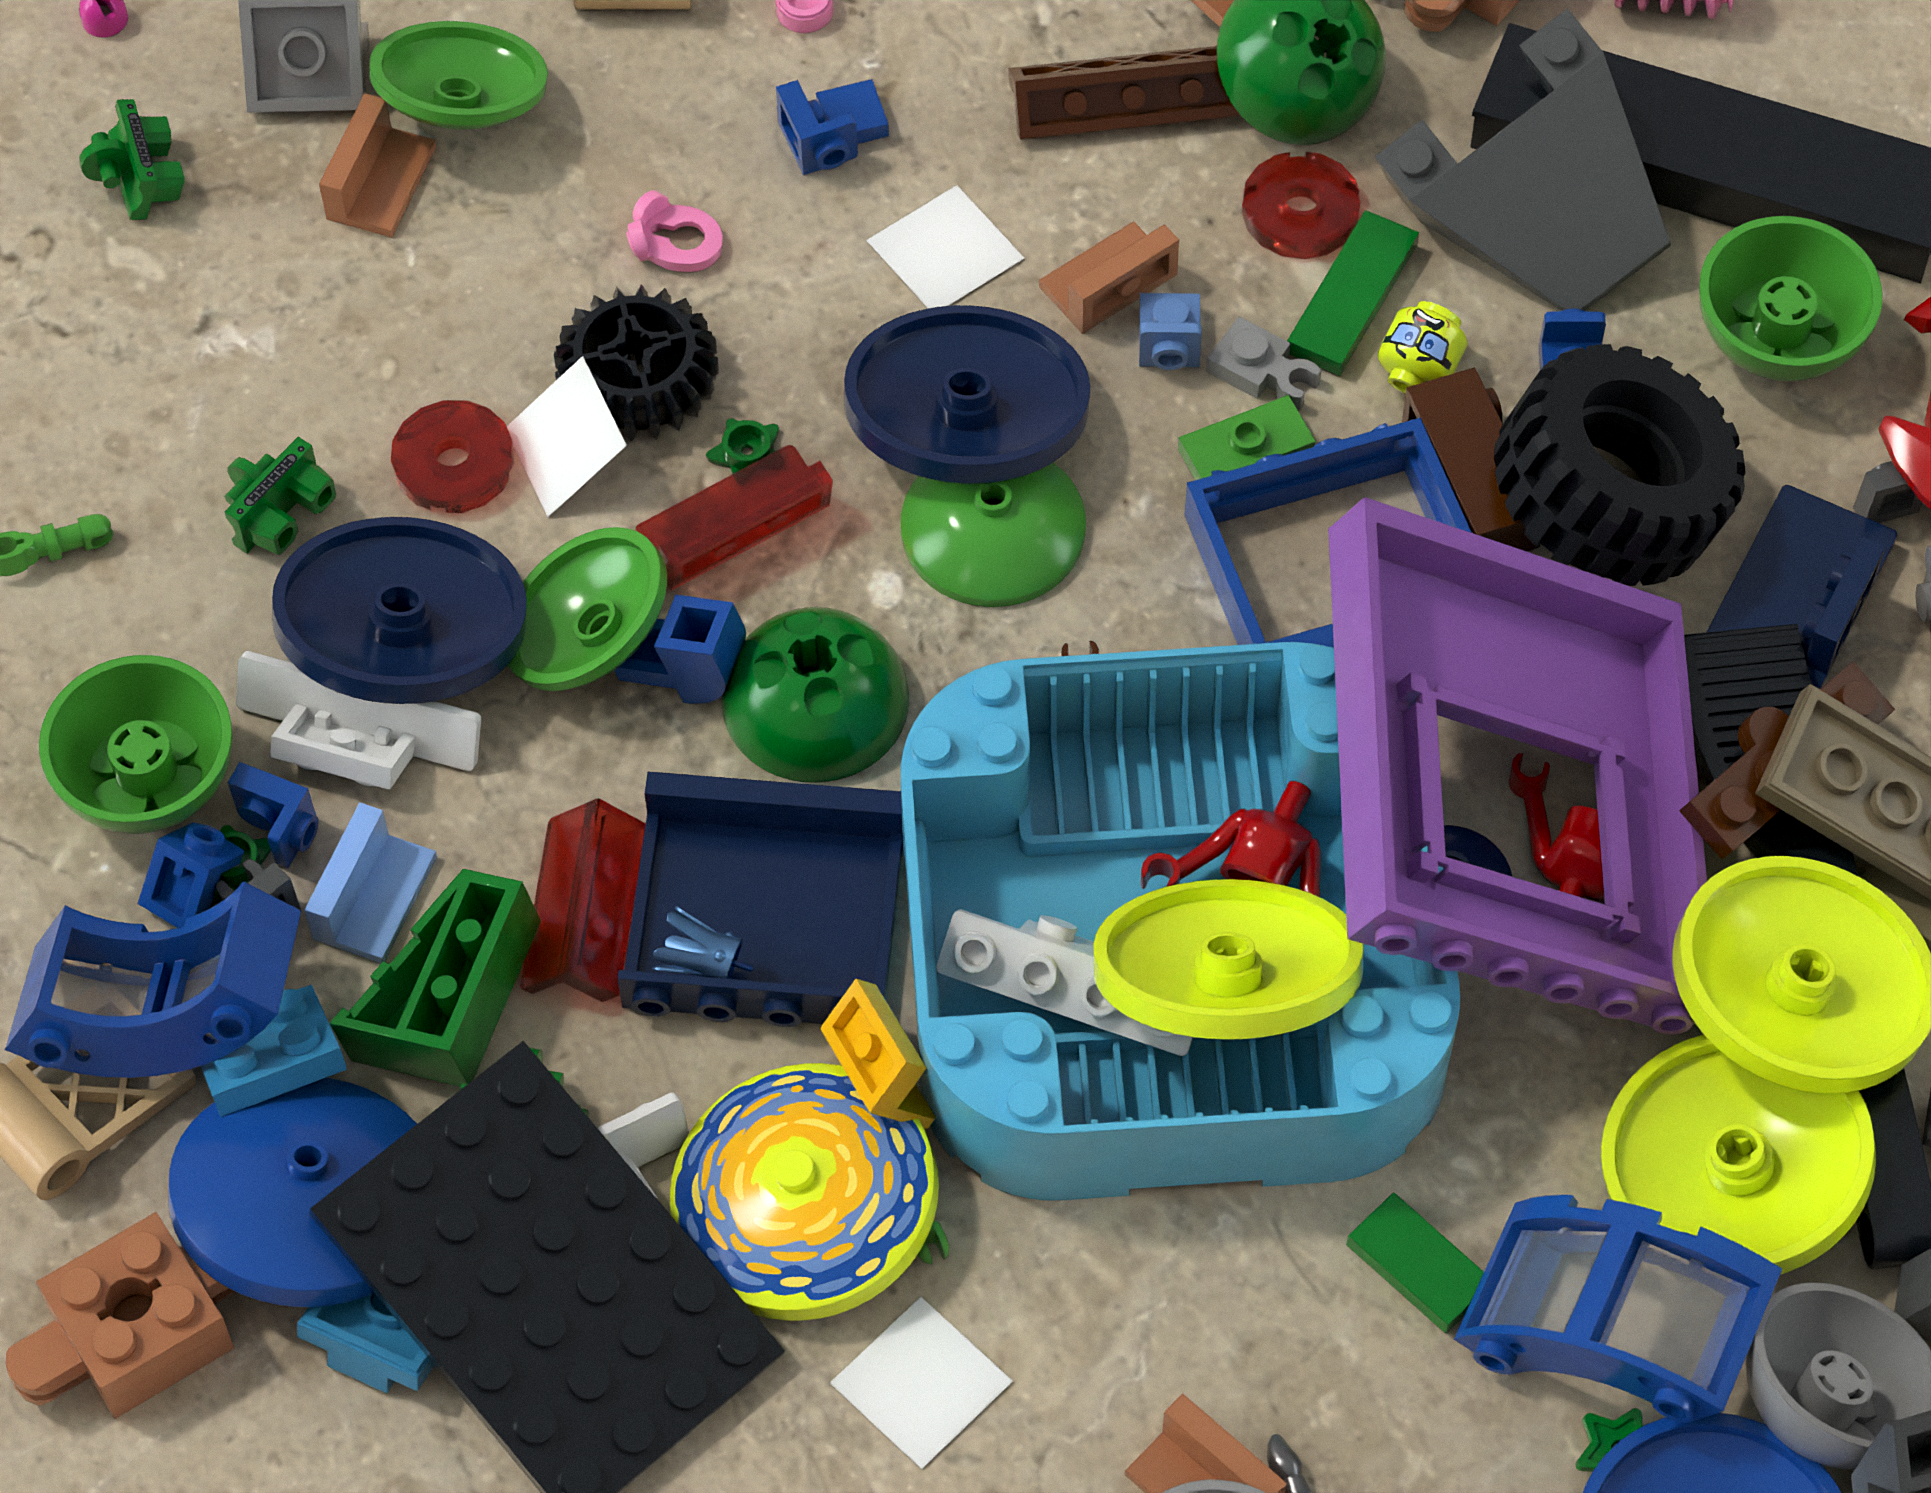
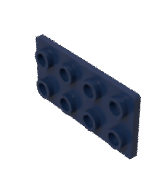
(1807, 570)

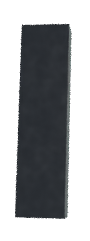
(1747, 155)

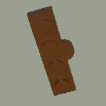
(1728, 807)

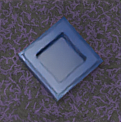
(862, 103)

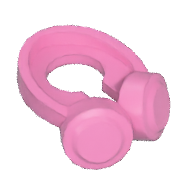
(656, 213)

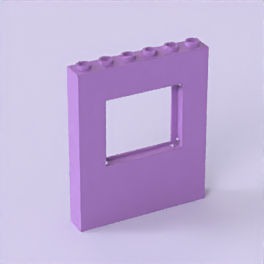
(1539, 659)

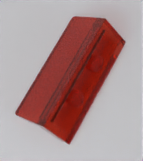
(737, 514)
(585, 900)

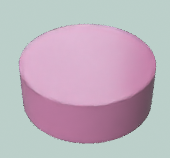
(804, 15)

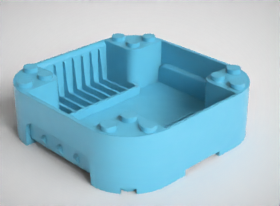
(1045, 798)

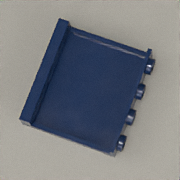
(784, 867)

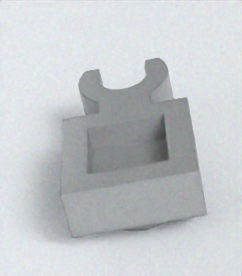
(1258, 360)

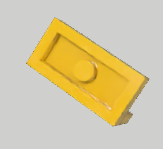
(877, 1055)

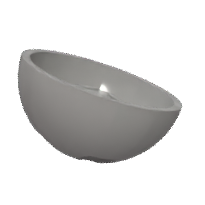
(1835, 1371)

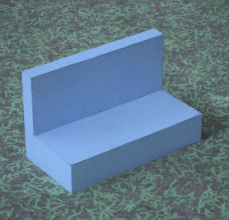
(367, 887)

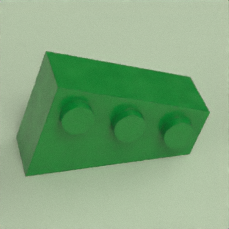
(447, 986)

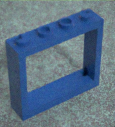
(1301, 475)

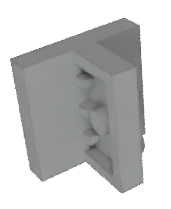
(303, 54)

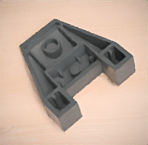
(1554, 192)

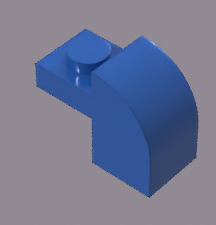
(689, 650)

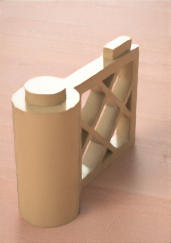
(48, 1142)

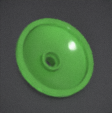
(458, 74)
(999, 550)
(589, 608)

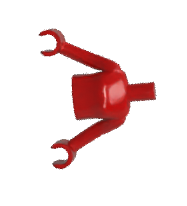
(1264, 847)
(1575, 855)

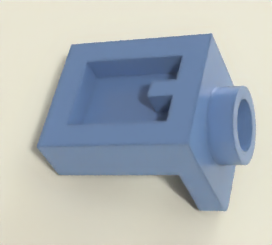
(1169, 330)

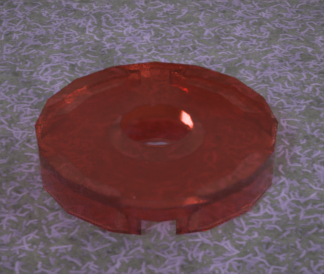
(1301, 232)
(446, 427)

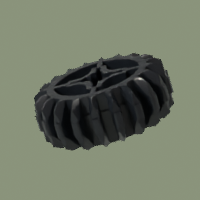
(666, 341)

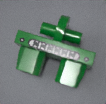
(126, 160)
(268, 492)

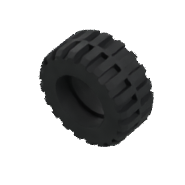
(1650, 422)

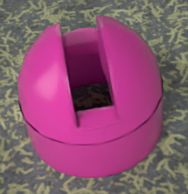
(100, 25)

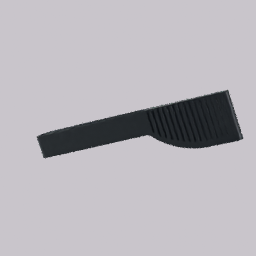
(1729, 680)

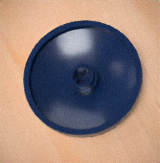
(966, 394)
(399, 610)

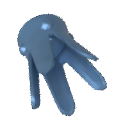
(706, 955)

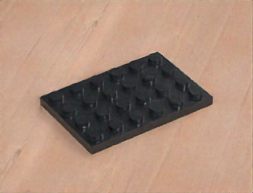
(546, 1281)

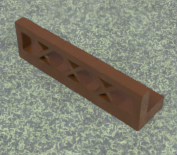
(1118, 92)

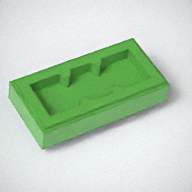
(1246, 438)

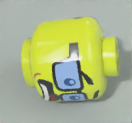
(1422, 345)

